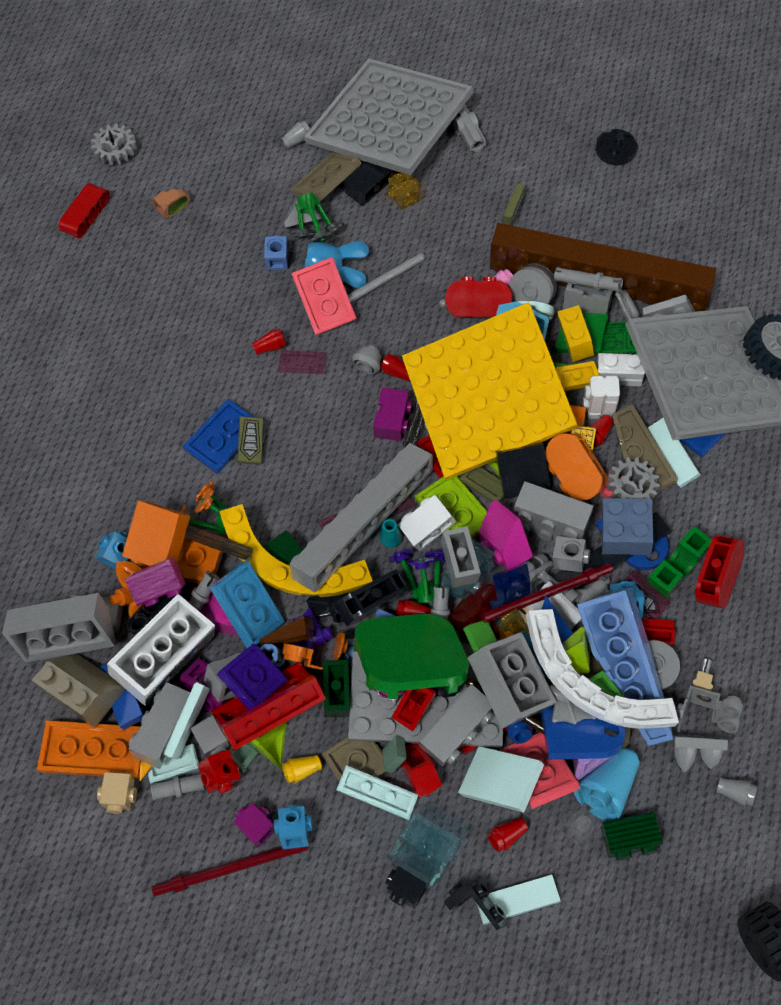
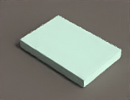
(501, 779)

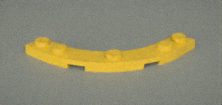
(278, 573)

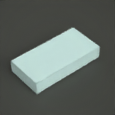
(175, 767)

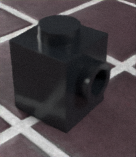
(405, 888)

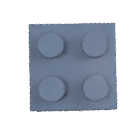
(627, 526)

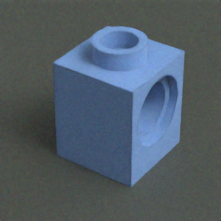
(276, 253)

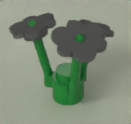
(308, 204)

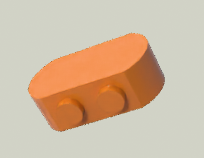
(575, 466)

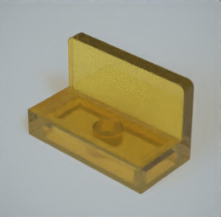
(513, 623)

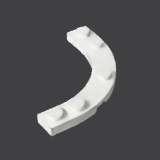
(583, 692)

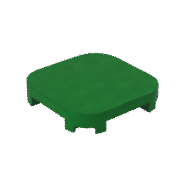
(410, 654)

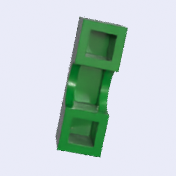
(682, 562)

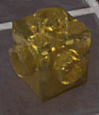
(403, 190)

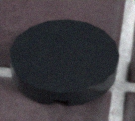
(614, 153)

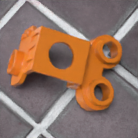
(296, 653)

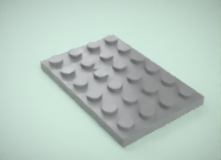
(372, 714)

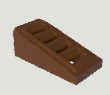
(293, 632)

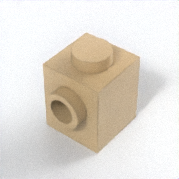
(117, 792)

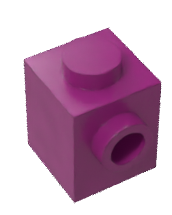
(254, 824)

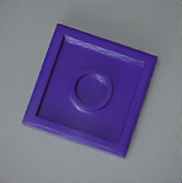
(252, 677)

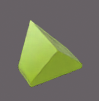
(578, 651)
(272, 744)

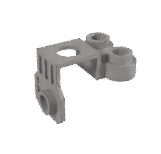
(725, 712)

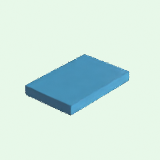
(247, 604)

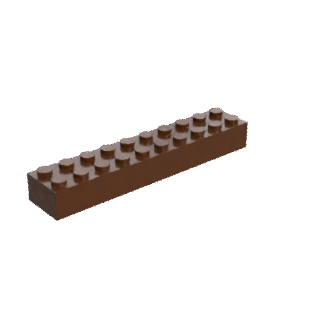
(643, 275)

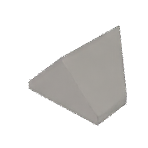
(292, 216)

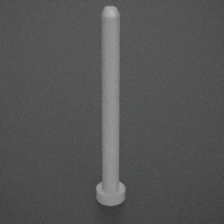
(386, 277)

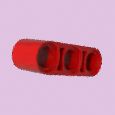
(84, 210)

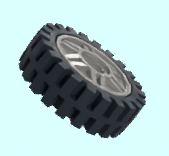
(764, 345)

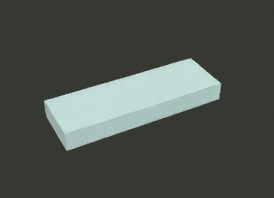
(674, 453)
(186, 721)
(377, 792)
(524, 897)

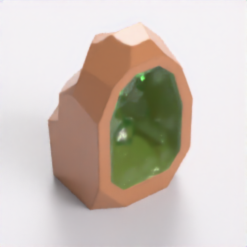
(170, 202)

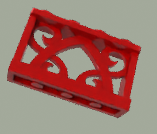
(290, 700)

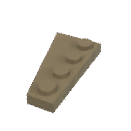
(638, 442)

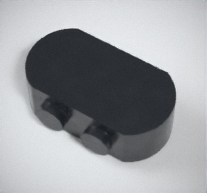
(371, 597)

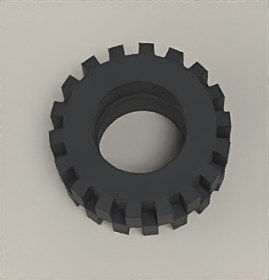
(762, 937)

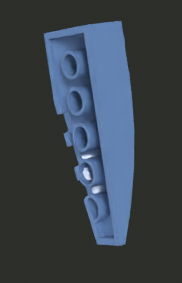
(624, 650)

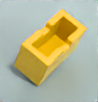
(575, 333)

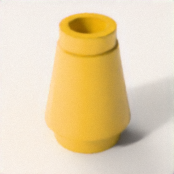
(300, 768)

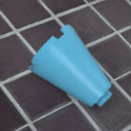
(609, 785)

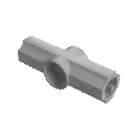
(468, 127)

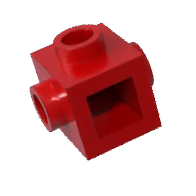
(219, 772)

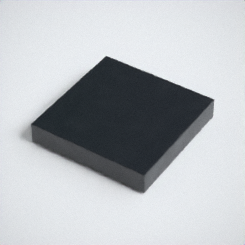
(522, 465)

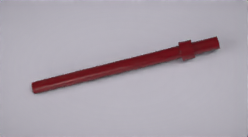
(587, 576)
(180, 883)

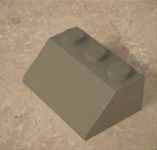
(79, 687)

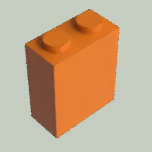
(155, 534)

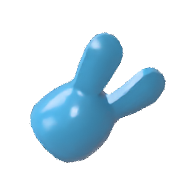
(356, 250)

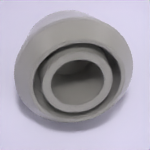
(367, 360)

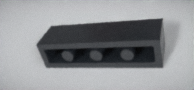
(367, 182)

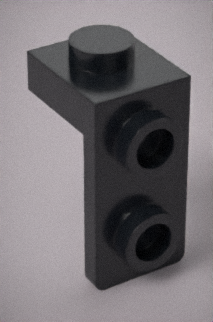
(461, 893)

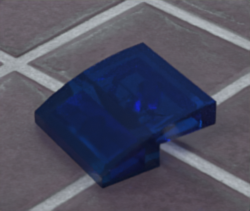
(510, 586)

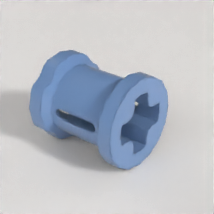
(276, 653)

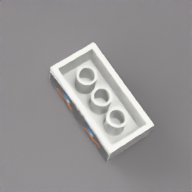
(161, 649)

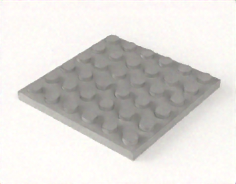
(389, 116)
(703, 372)

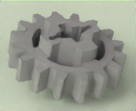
(103, 145)
(633, 481)

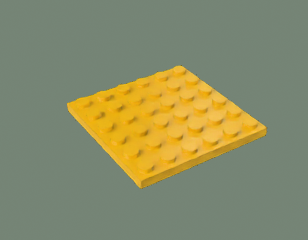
(488, 391)

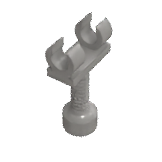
(541, 572)

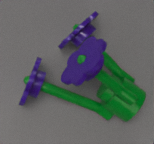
(425, 590)

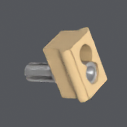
(703, 680)

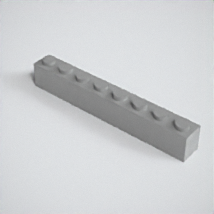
(361, 517)

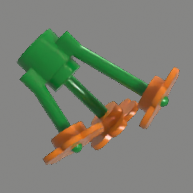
(204, 502)

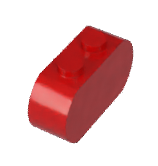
(476, 298)
(719, 571)

